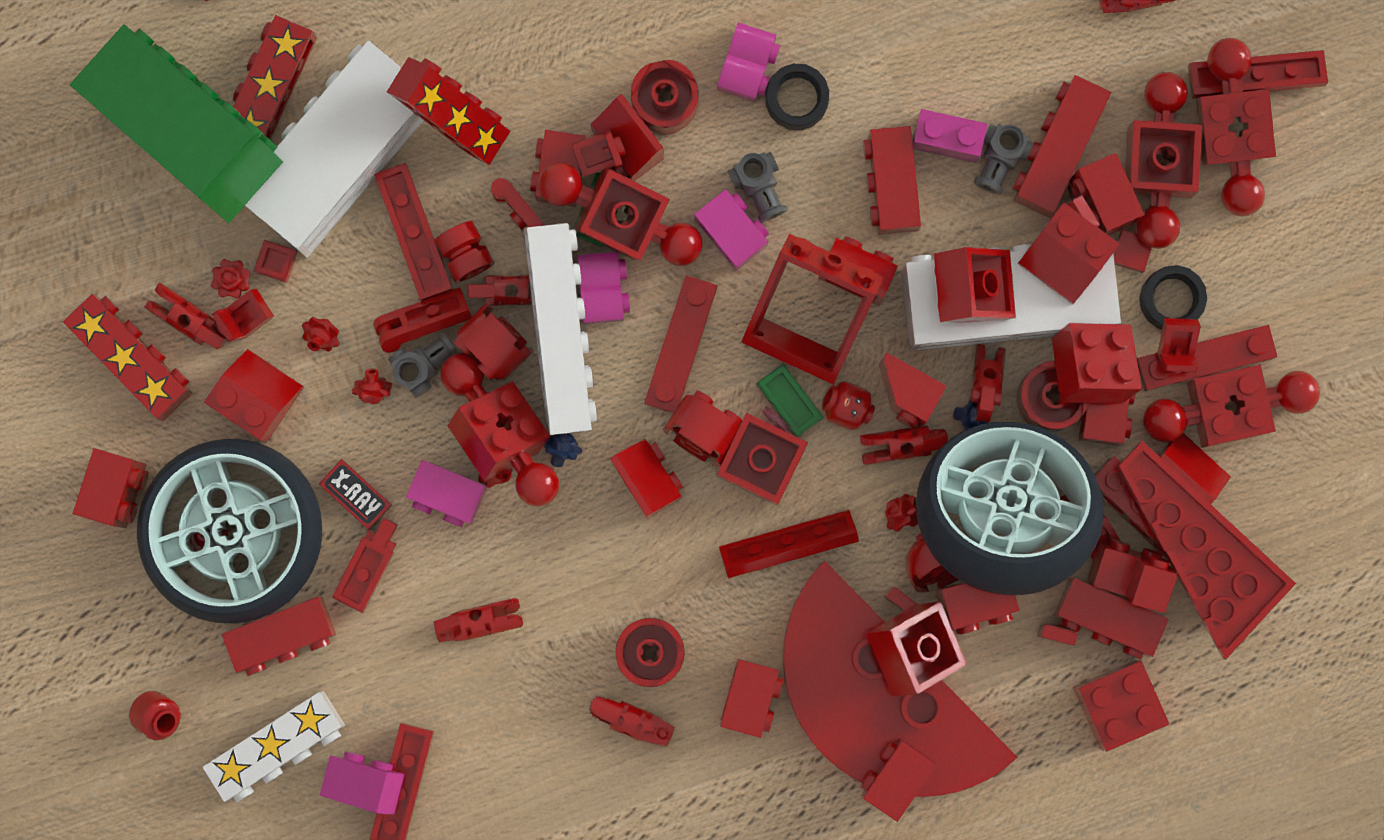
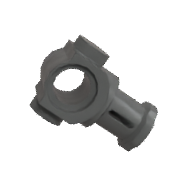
(1000, 157)
(759, 186)
(425, 361)

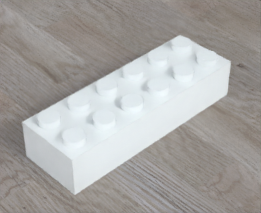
(558, 328)

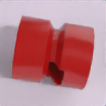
(464, 251)

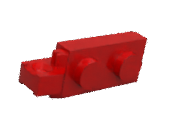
(366, 567)

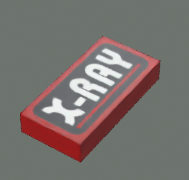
(355, 494)

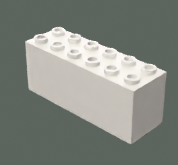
(335, 150)
(1037, 307)

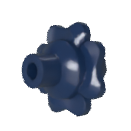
(967, 415)
(561, 448)

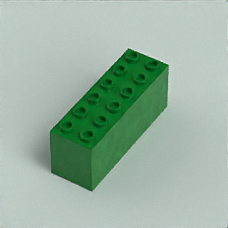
(178, 121)

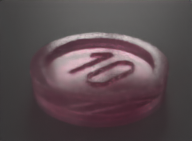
(775, 419)

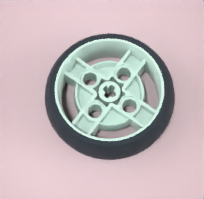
(210, 473)
(1009, 508)

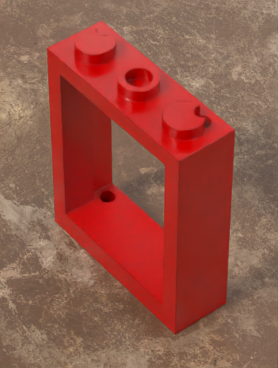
(795, 348)

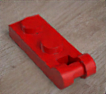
(522, 214)
(421, 319)

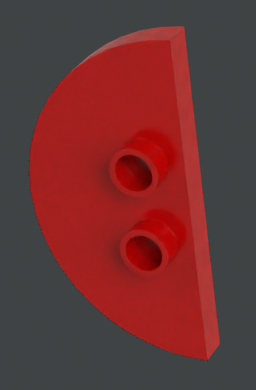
(848, 704)

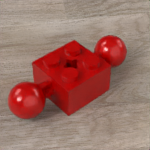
(1178, 143)
(562, 185)
(1242, 192)
(1167, 419)
(499, 430)

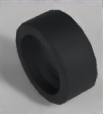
(797, 71)
(1172, 272)

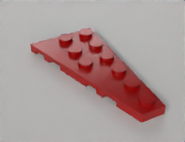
(1217, 564)

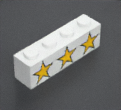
(273, 747)

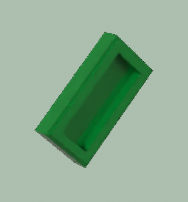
(789, 400)

